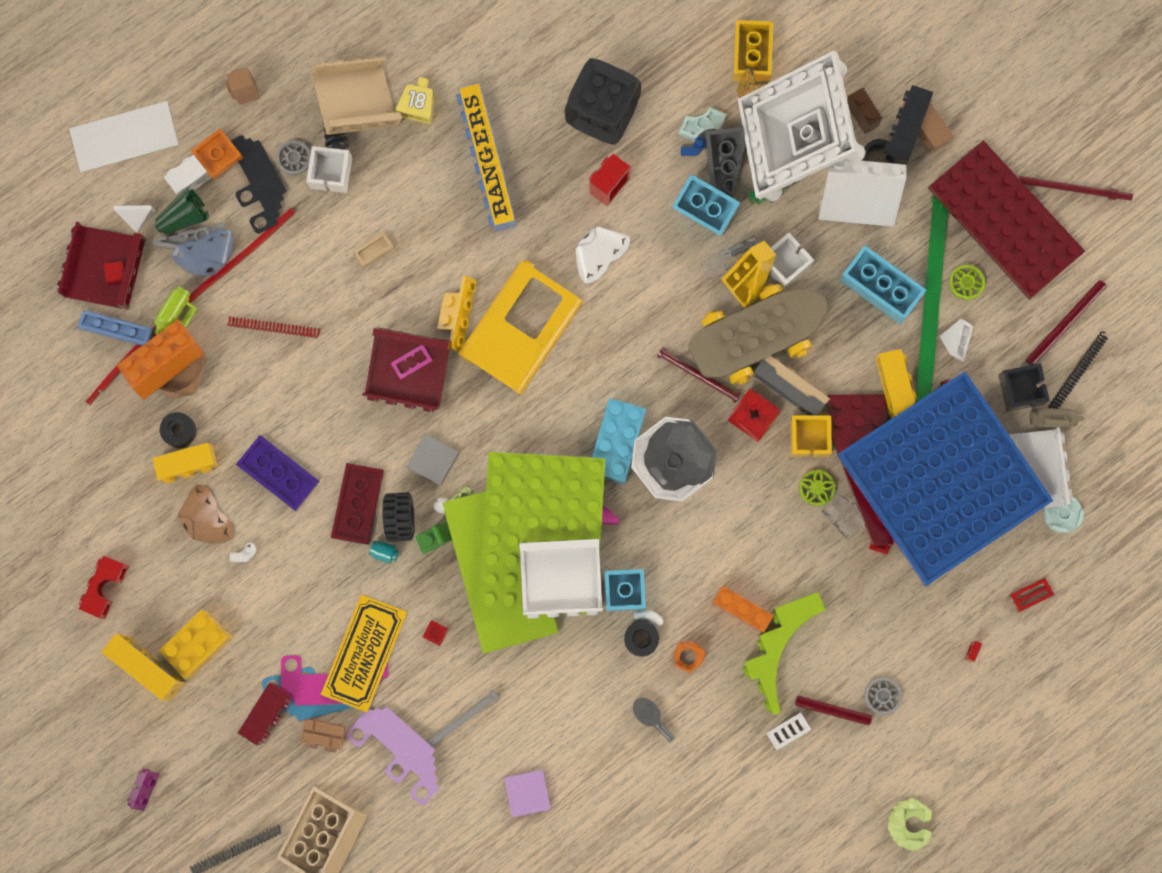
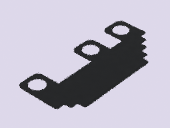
(263, 181)

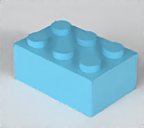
(706, 205)

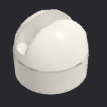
(438, 506)

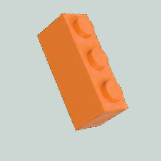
(742, 609)

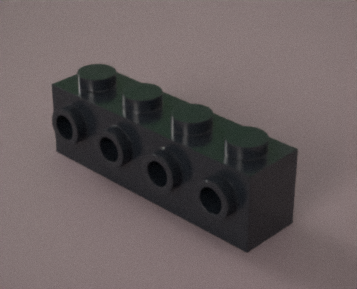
(909, 125)

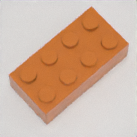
(160, 359)

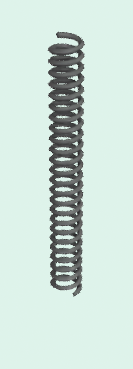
(233, 854)

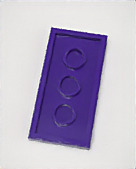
(277, 473)

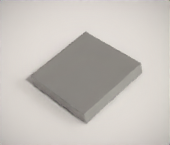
(432, 460)

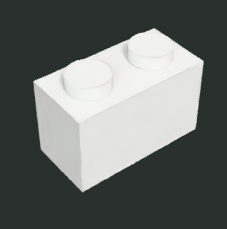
(187, 174)

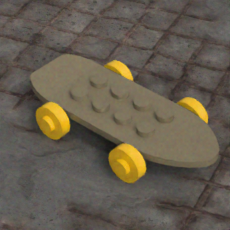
(757, 332)

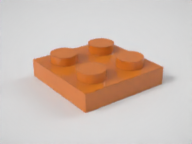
(217, 154)

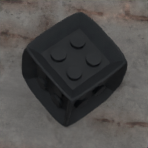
(602, 101)

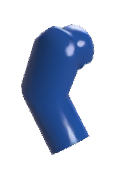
(695, 149)

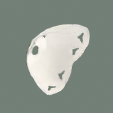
(598, 249)

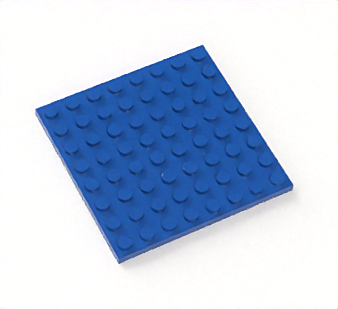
(945, 478)

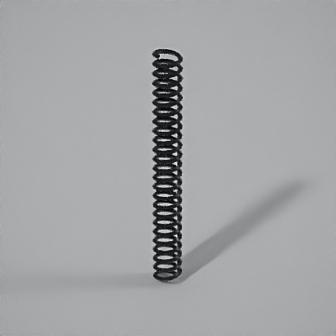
(1078, 373)

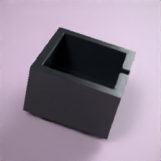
(1021, 389)

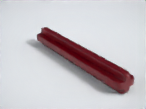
(833, 710)

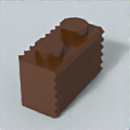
(864, 110)

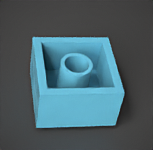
(625, 590)

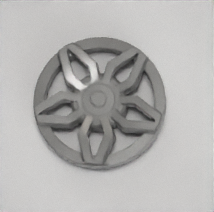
(293, 157)
(883, 696)

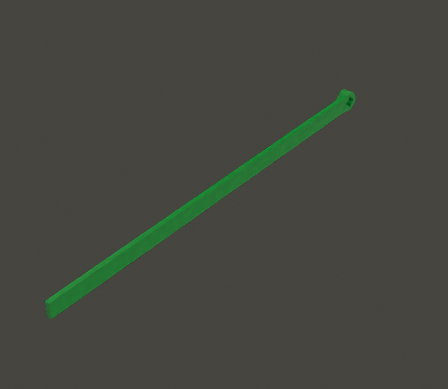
(931, 299)

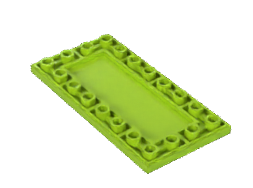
(494, 626)

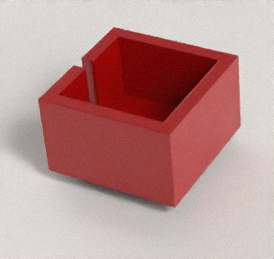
(609, 179)

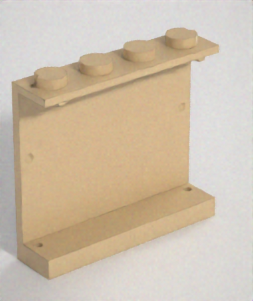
(354, 95)

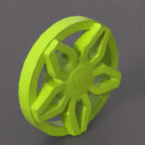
(966, 282)
(817, 488)

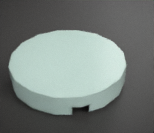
(1064, 518)

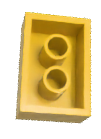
(753, 49)
(195, 644)

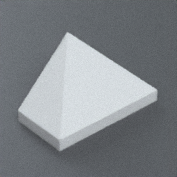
(135, 216)
(957, 339)

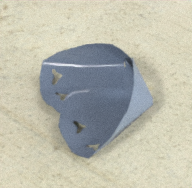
(205, 253)

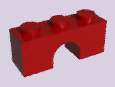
(93, 600)

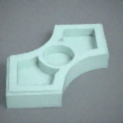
(695, 126)

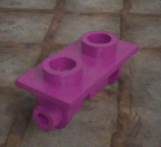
(140, 797)

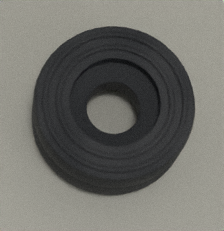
(170, 422)

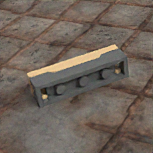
(791, 386)

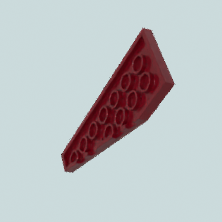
(851, 420)

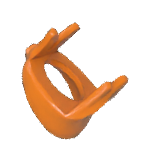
(700, 655)

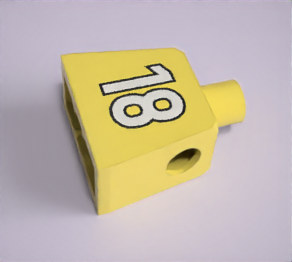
(417, 102)

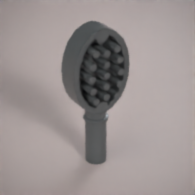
(649, 715)

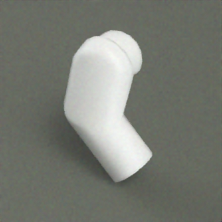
(248, 552)
(649, 616)

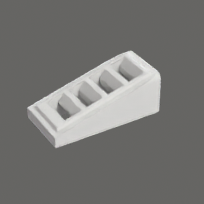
(803, 723)

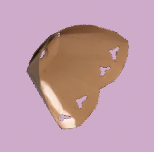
(186, 381)
(203, 518)

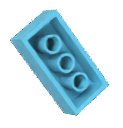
(882, 285)
(617, 437)

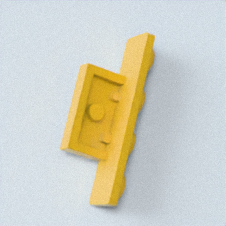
(456, 312)

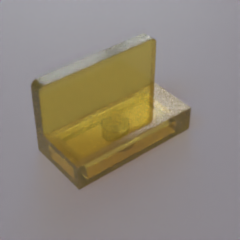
(749, 84)

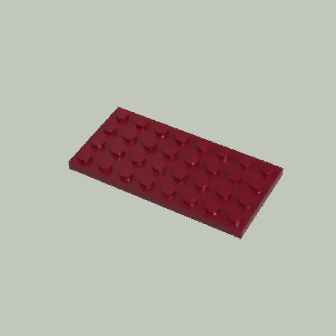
(1006, 219)

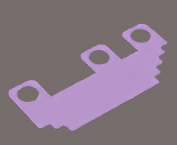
(408, 747)

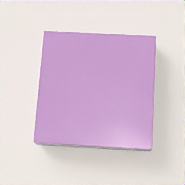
(527, 793)

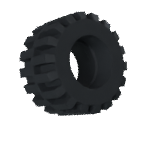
(398, 517)

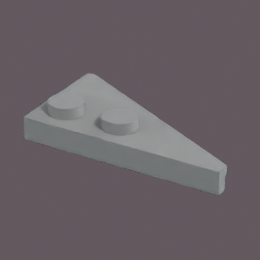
(187, 236)

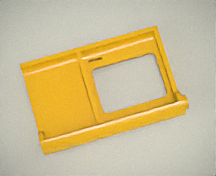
(505, 349)

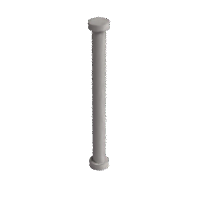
(463, 718)

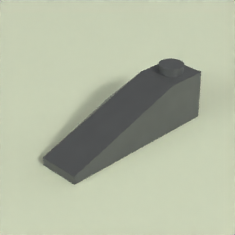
(724, 157)

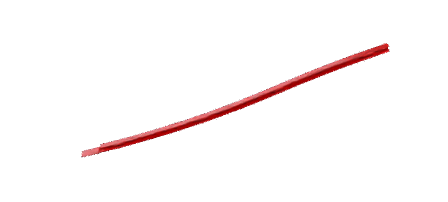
(199, 290)

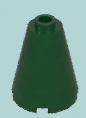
(182, 213)

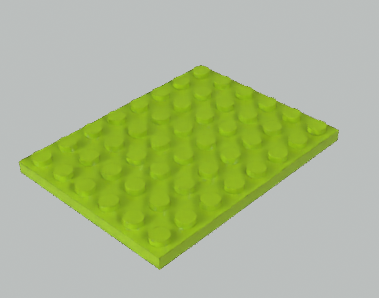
(532, 502)

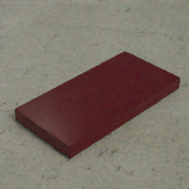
(357, 504)

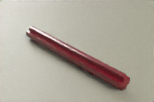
(1066, 322)

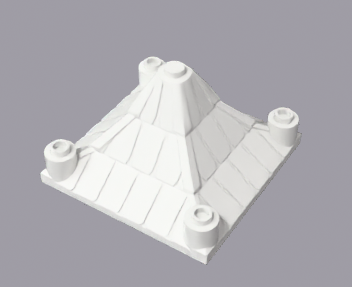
(798, 126)

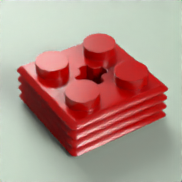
(754, 427)

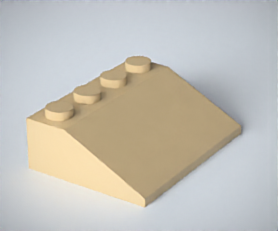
(322, 834)

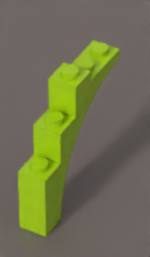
(764, 668)

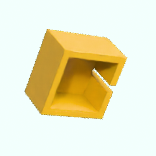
(810, 436)

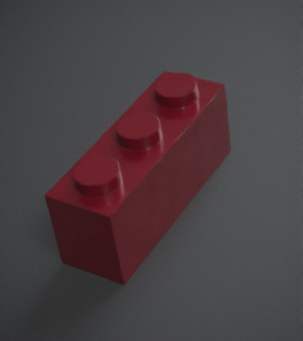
(265, 714)

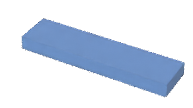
(115, 328)

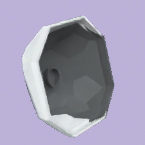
(674, 459)

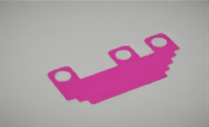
(307, 688)

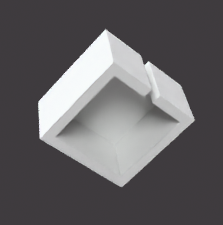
(329, 169)
(787, 264)

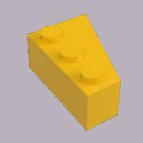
(750, 274)

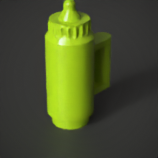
(172, 308)

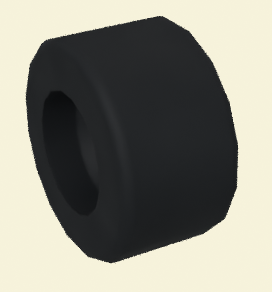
(653, 638)

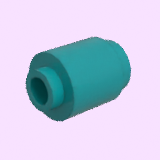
(383, 551)

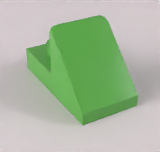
(434, 538)

